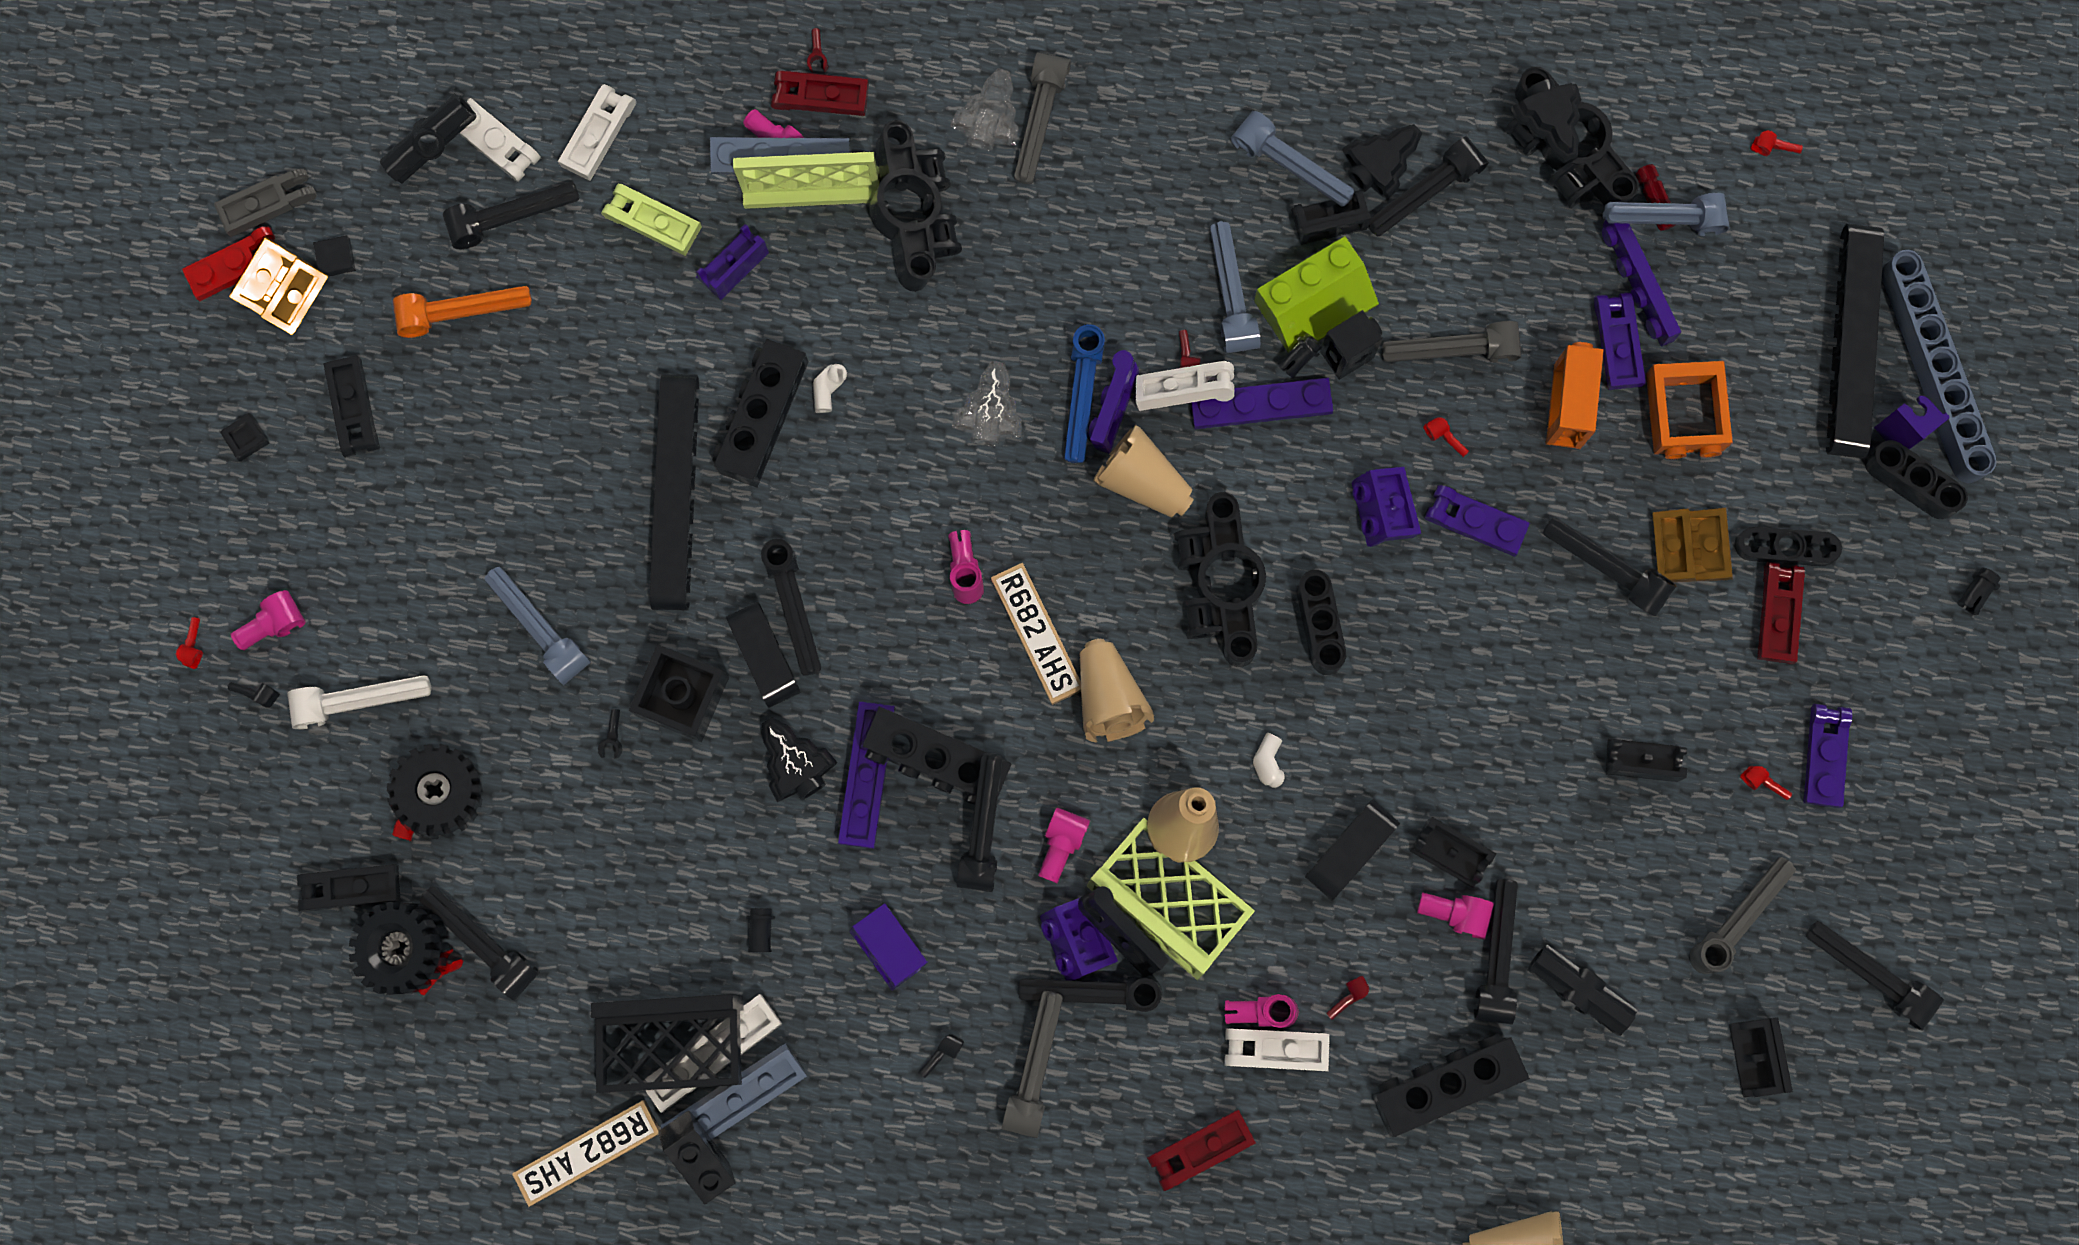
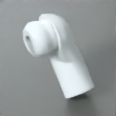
(825, 385)
(1265, 762)

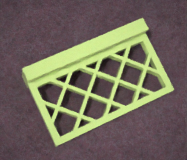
(807, 179)
(1157, 927)

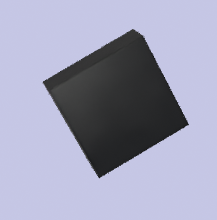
(334, 256)
(244, 437)

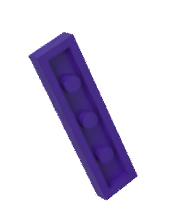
(1646, 290)
(1265, 404)
(863, 788)

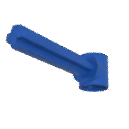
(1082, 392)

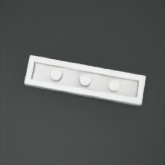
(755, 1024)

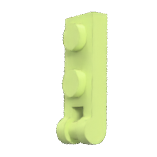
(652, 219)

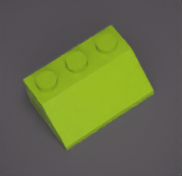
(1317, 294)

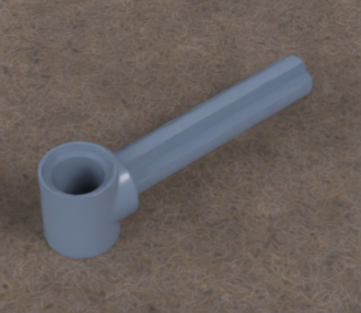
(1258, 138)
(1704, 213)
(1238, 327)
(560, 655)

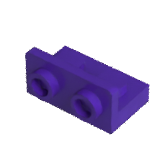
(1385, 505)
(1076, 941)

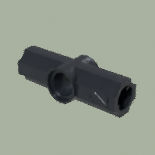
(412, 153)
(1583, 990)

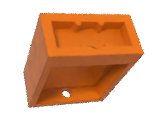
(1688, 374)
(1574, 396)

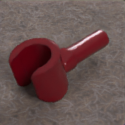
(816, 51)
(1186, 360)
(1358, 989)

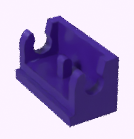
(733, 263)
(1909, 428)
(888, 946)

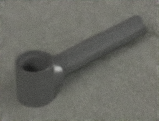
(1048, 79)
(1498, 342)
(1741, 919)
(1025, 1110)

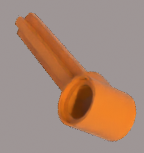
(416, 315)

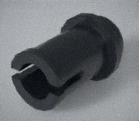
(1301, 354)
(1979, 590)
(760, 929)

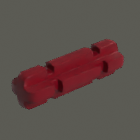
(1653, 189)

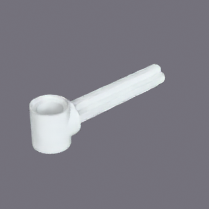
(313, 706)

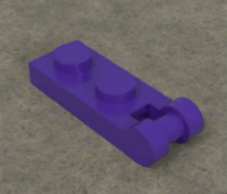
(1620, 341)
(1114, 402)
(1477, 521)
(1827, 756)

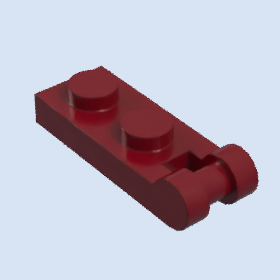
(820, 93)
(1781, 614)
(1202, 1149)

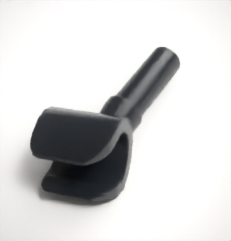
(264, 695)
(612, 736)
(950, 1046)

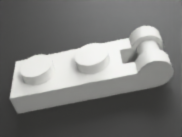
(596, 132)
(498, 143)
(1185, 385)
(1278, 1049)

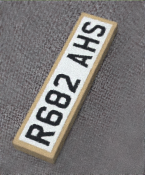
(1037, 633)
(586, 1153)

